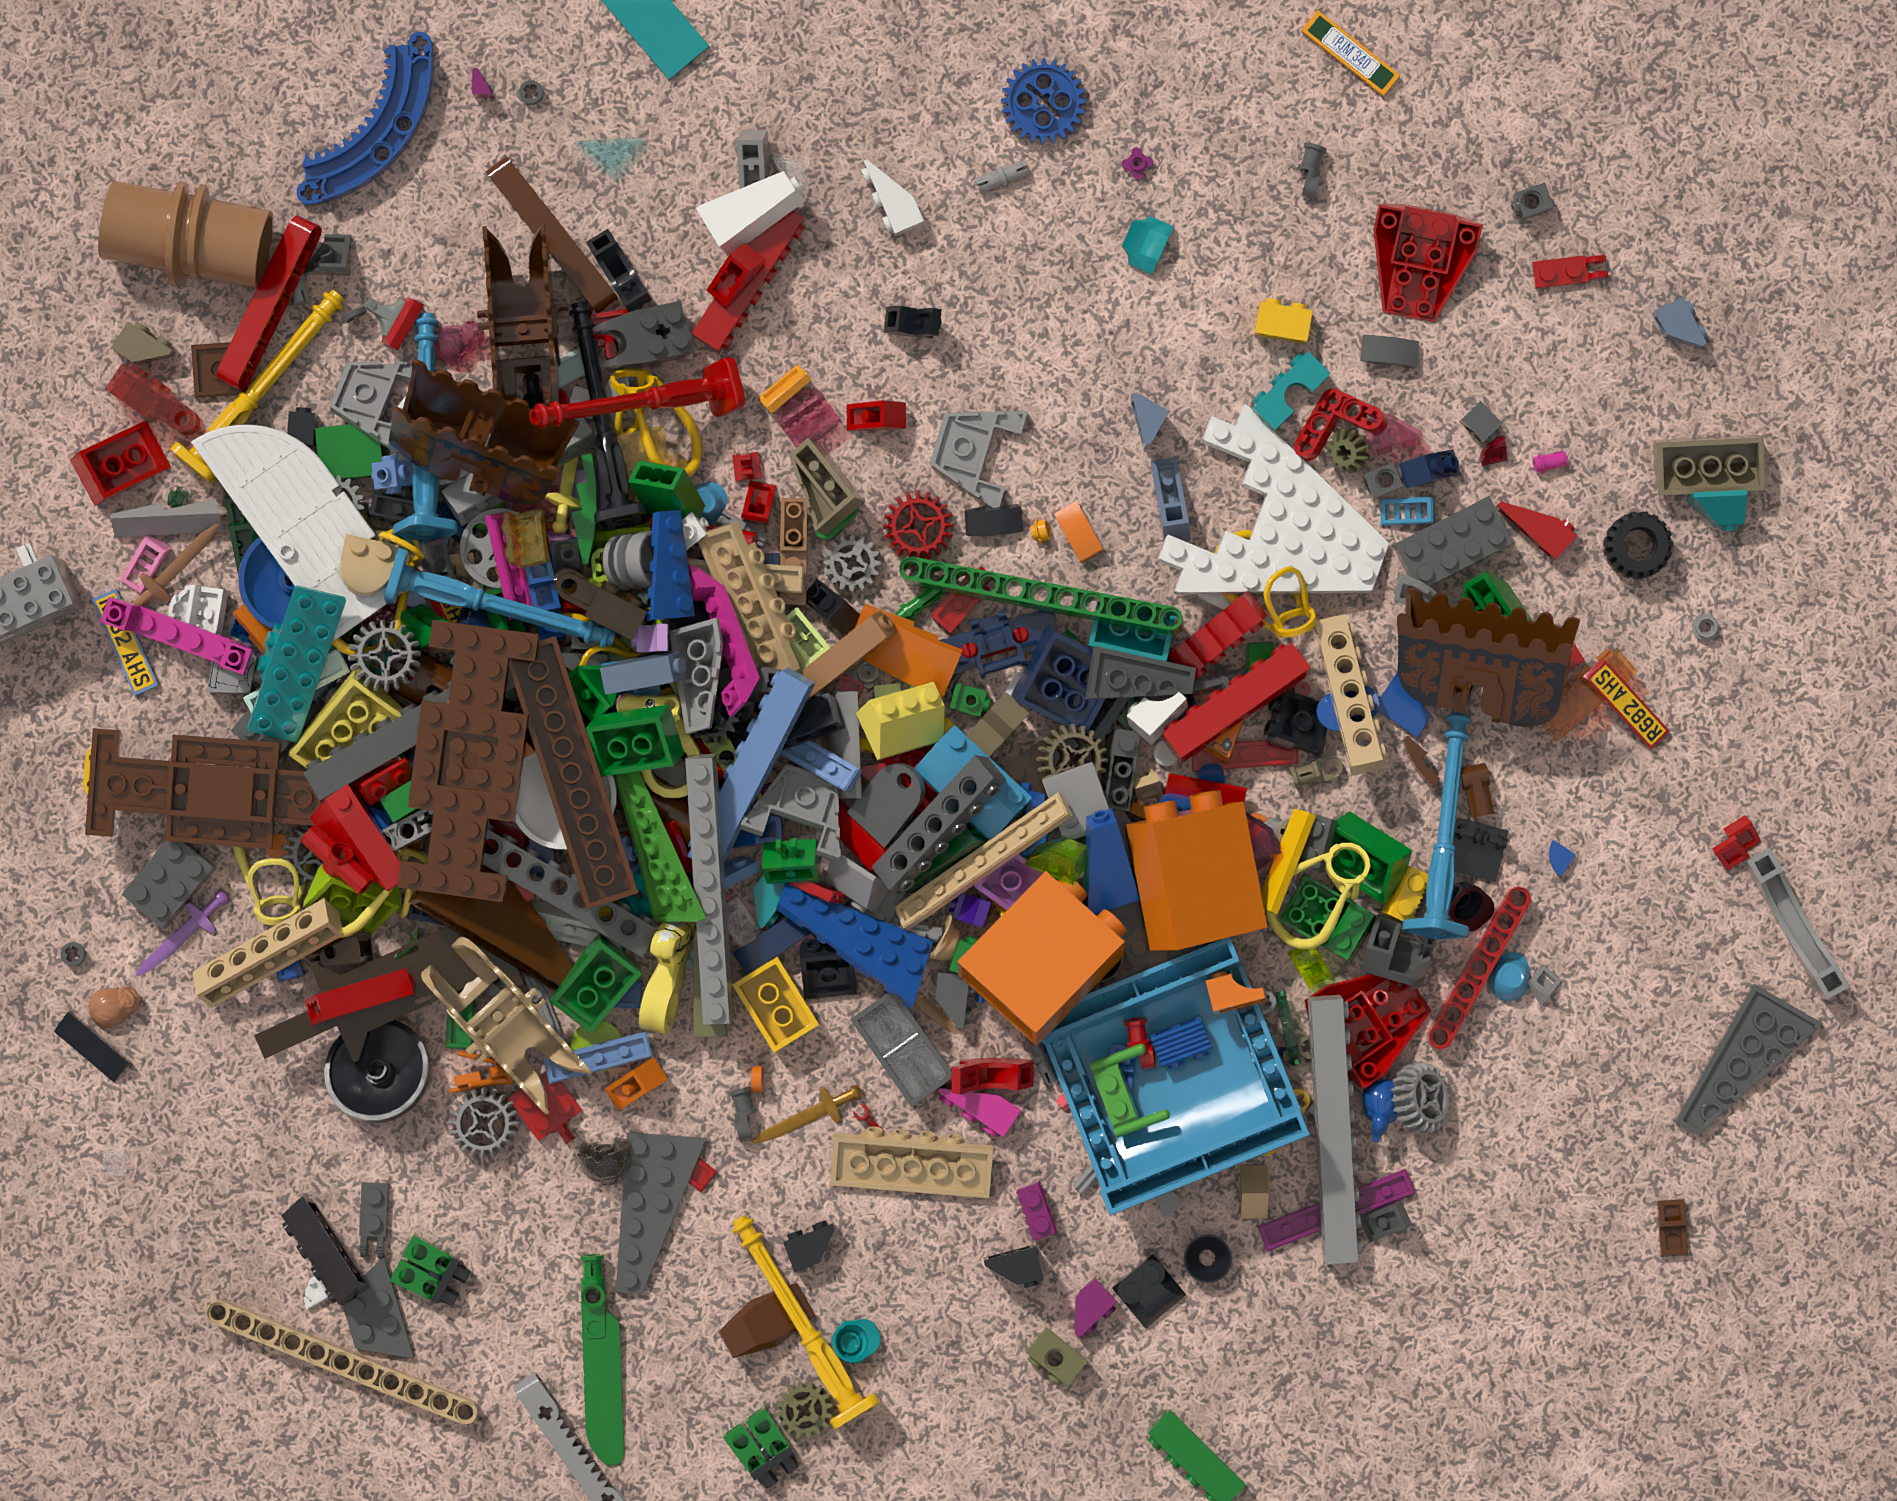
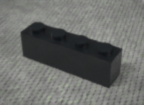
(817, 719)

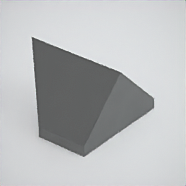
(331, 257)

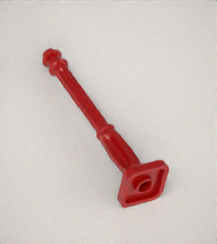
(719, 387)

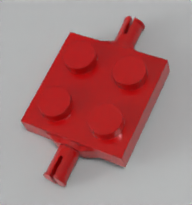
(560, 1107)

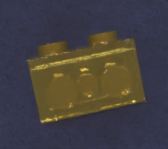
(525, 539)

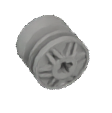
(628, 560)

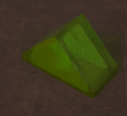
(1309, 966)

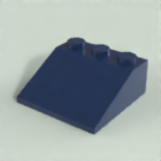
(1058, 680)

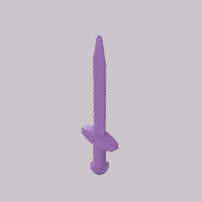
(199, 918)

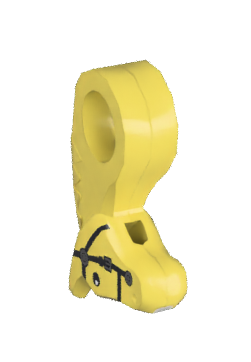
(665, 986)

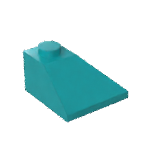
(1721, 508)

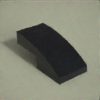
(993, 521)

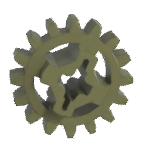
(814, 1417)

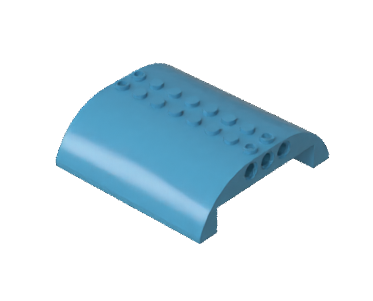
(1219, 1105)

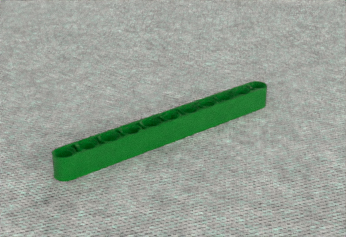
(1050, 604)

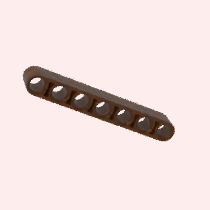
(560, 243)

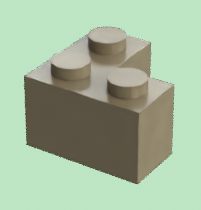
(998, 726)

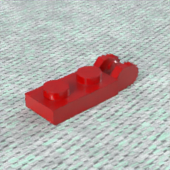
(1566, 271)

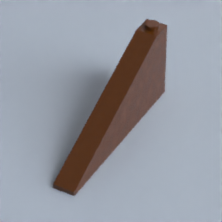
(503, 928)

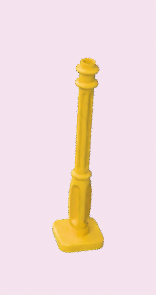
(241, 408)
(820, 1353)

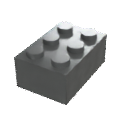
(168, 882)

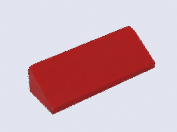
(1189, 786)

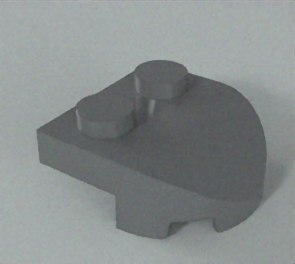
(1319, 841)

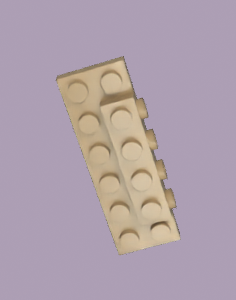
(752, 596)
(911, 1163)

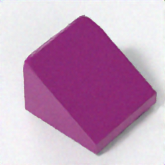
(479, 86)

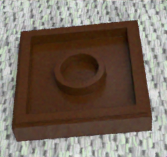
(205, 364)

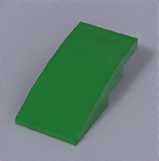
(590, 501)

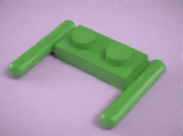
(1117, 1094)

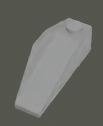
(702, 653)

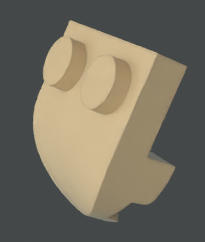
(366, 564)

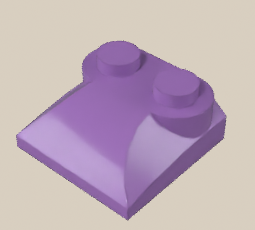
(1008, 881)

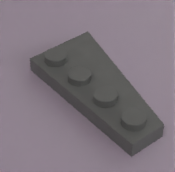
(1132, 676)

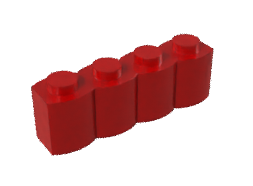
(1220, 633)

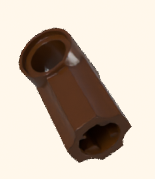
(1476, 784)

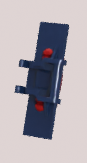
(999, 635)

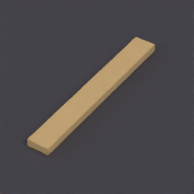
(983, 861)

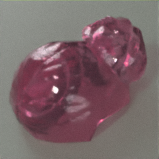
(458, 342)

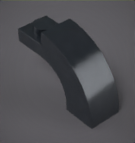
(618, 270)

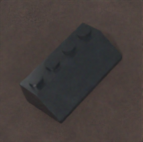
(324, 1251)

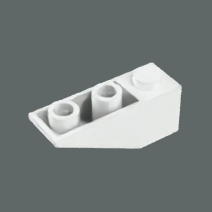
(899, 205)

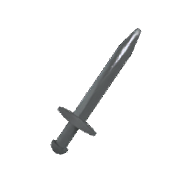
(1220, 678)

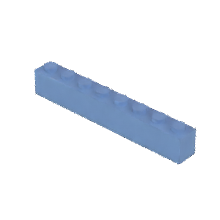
(760, 751)

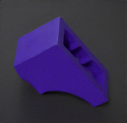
(970, 909)

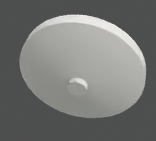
(535, 809)

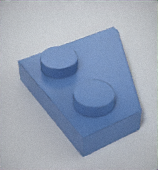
(737, 869)

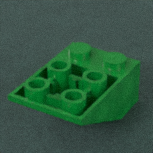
(1311, 909)

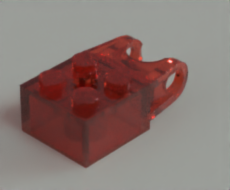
(151, 398)

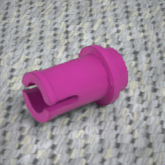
(1549, 461)

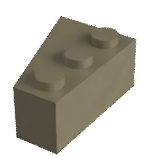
(825, 487)

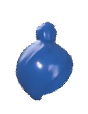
(1379, 1106)

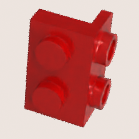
(383, 779)

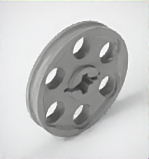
(470, 542)

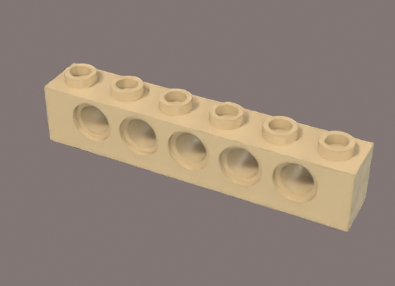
(1359, 758)
(267, 953)

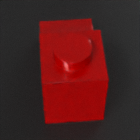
(735, 274)

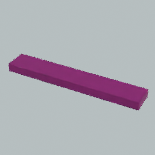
(1308, 1220)

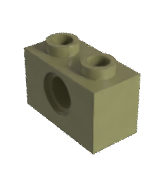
(1045, 1344)

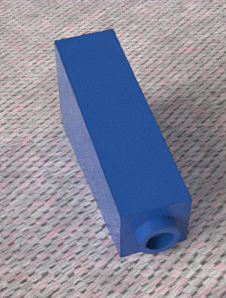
(1107, 868)

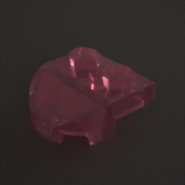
(807, 416)

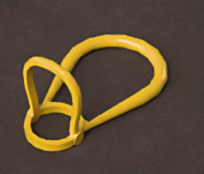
(341, 645)

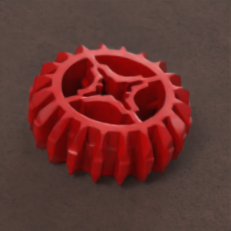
(910, 504)

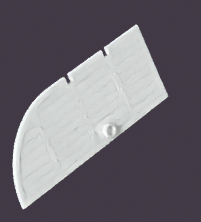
(292, 508)

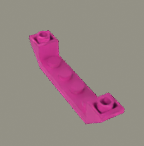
(177, 633)
(734, 645)

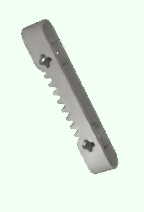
(534, 1395)

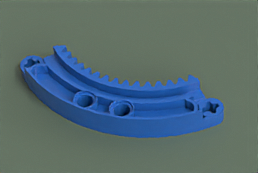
(356, 161)

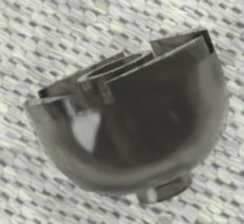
(605, 1162)

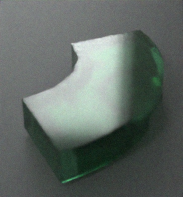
(1287, 1026)

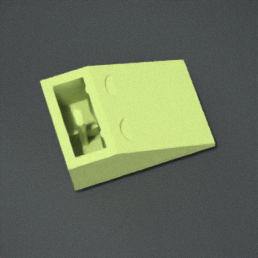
(808, 642)

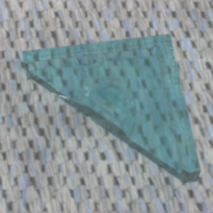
(610, 153)

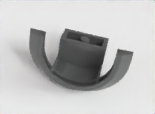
(1395, 956)

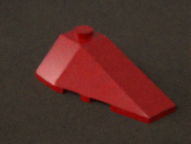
(350, 822)

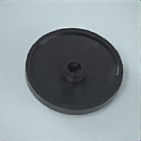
(385, 1080)

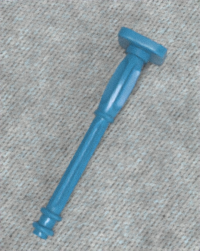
(425, 523)
(463, 595)

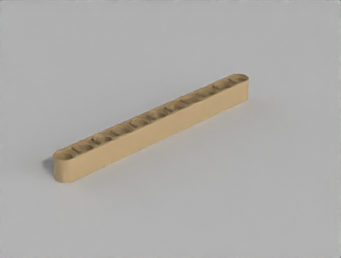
(329, 1362)

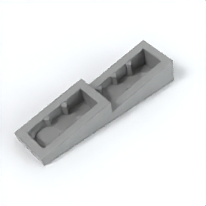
(156, 521)

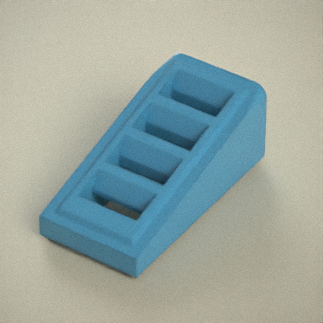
(1431, 511)

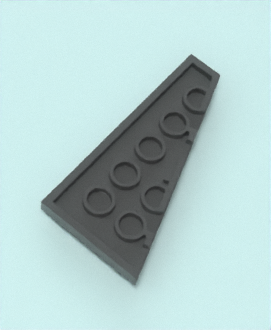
(650, 1201)

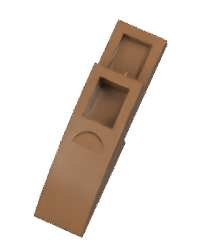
(794, 543)

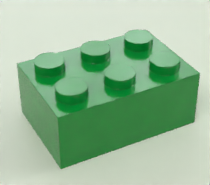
(635, 740)

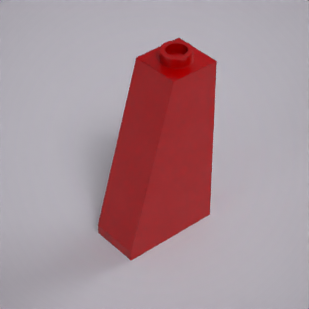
(359, 996)

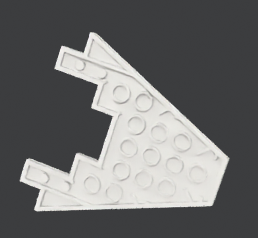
(1298, 526)

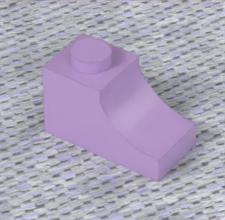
(652, 639)

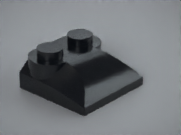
(1149, 1291)

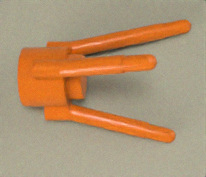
(497, 1075)

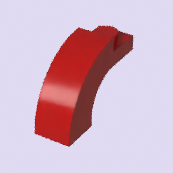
(992, 1073)

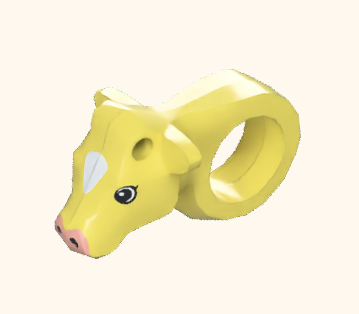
(630, 701)

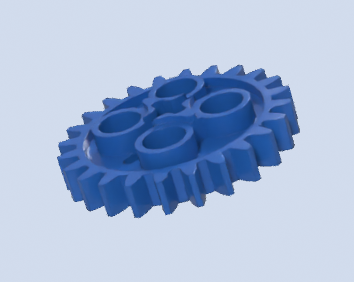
(1060, 86)

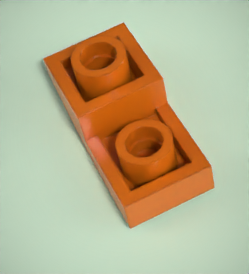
(1079, 532)

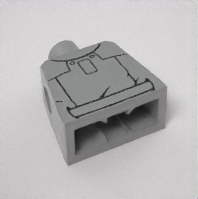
(229, 682)

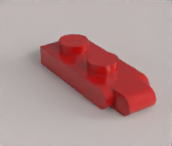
(956, 607)

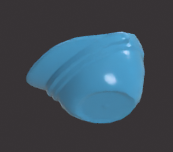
(714, 499)
(1510, 977)

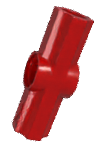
(337, 859)

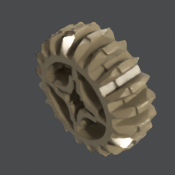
(1064, 750)

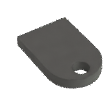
(887, 803)

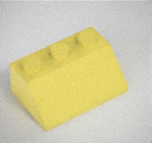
(903, 720)

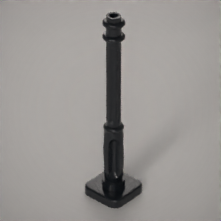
(620, 510)

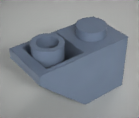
(1678, 323)

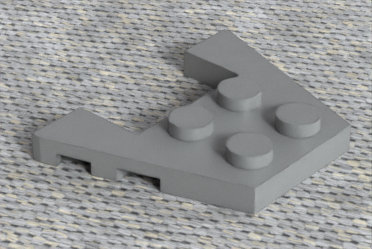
(365, 394)
(964, 445)
(803, 799)

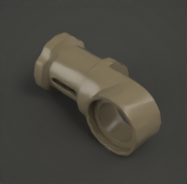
(1317, 771)

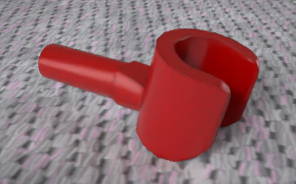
(867, 1118)

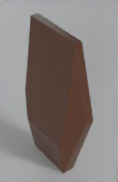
(761, 1324)

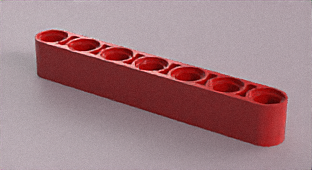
(269, 302)
(1488, 958)

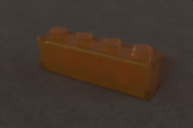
(1581, 697)

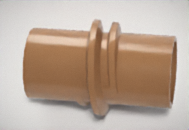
(185, 234)

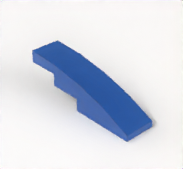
(544, 595)

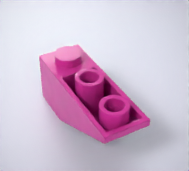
(988, 1108)

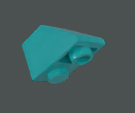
(766, 900)

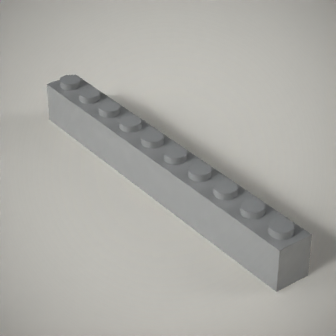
(709, 888)
(1333, 1129)

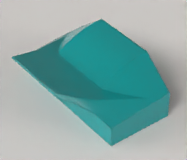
(1146, 243)

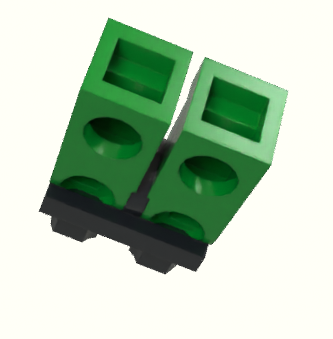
(438, 1271)
(765, 1455)

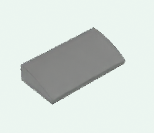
(846, 741)

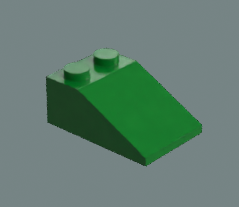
(596, 983)

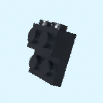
(1295, 724)
(825, 972)

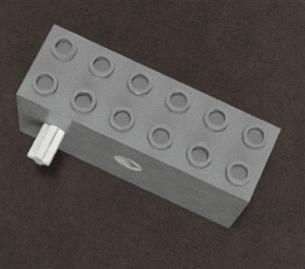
(35, 595)

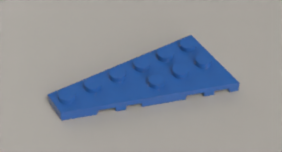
(868, 944)

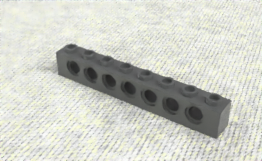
(636, 941)

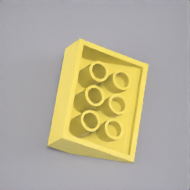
(344, 716)

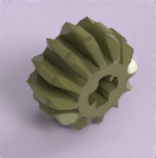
(1348, 460)

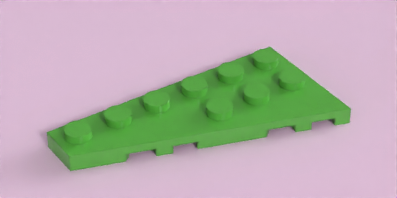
(662, 872)

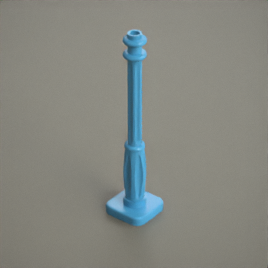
(1441, 874)

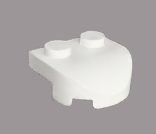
(200, 607)

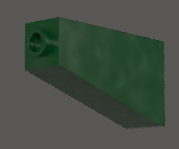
(958, 849)

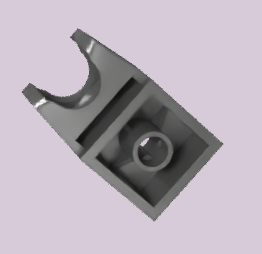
(638, 336)

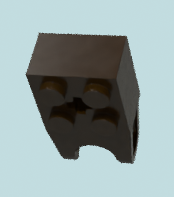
(603, 602)

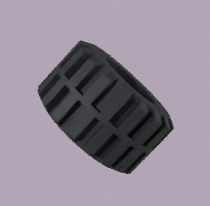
(1661, 545)

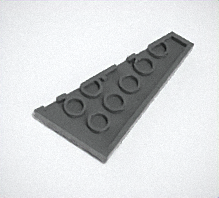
(1752, 1045)

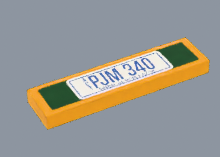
(1350, 53)

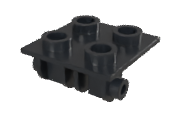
(1478, 849)

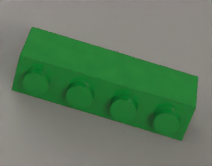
(1194, 1457)

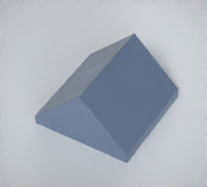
(1148, 418)

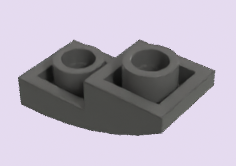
(1389, 350)

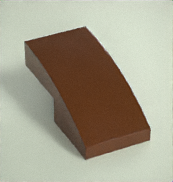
(1415, 755)
(1672, 1227)

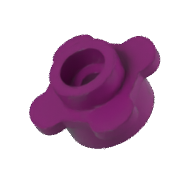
(1137, 155)

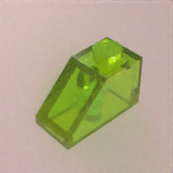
(1060, 858)

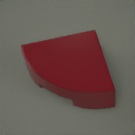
(1494, 452)

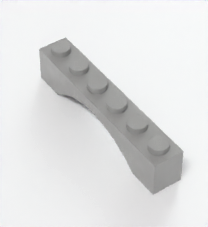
(1795, 925)

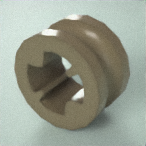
(1304, 1054)

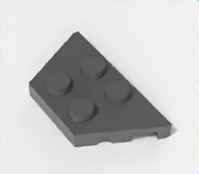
(376, 1316)

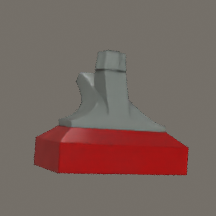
(395, 319)

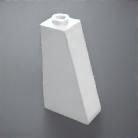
(750, 210)

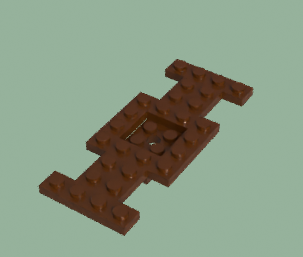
(467, 795)

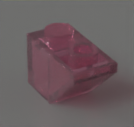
(1395, 433)

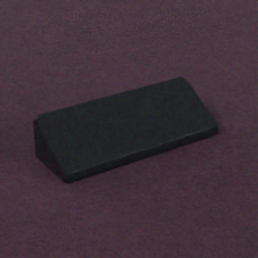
(92, 1046)

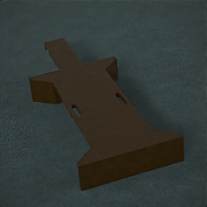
(354, 1028)

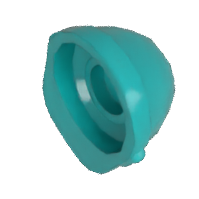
(855, 1340)

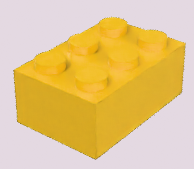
(775, 1004)

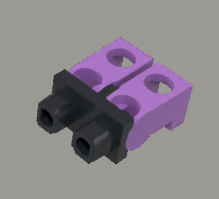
(563, 553)

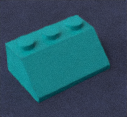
(1129, 639)

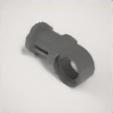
(1310, 164)
(743, 1107)

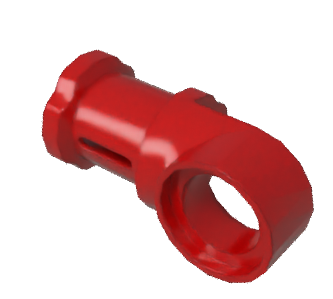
(1137, 1035)

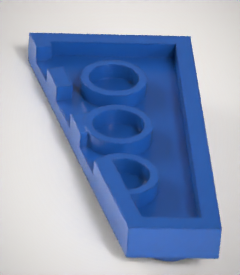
(670, 579)

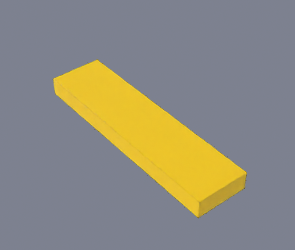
(1286, 862)

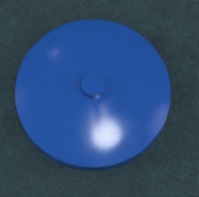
(264, 585)

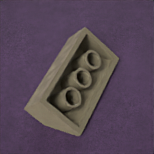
(1709, 464)

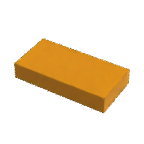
(784, 388)

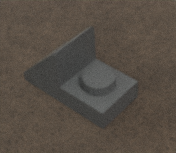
(1385, 1221)

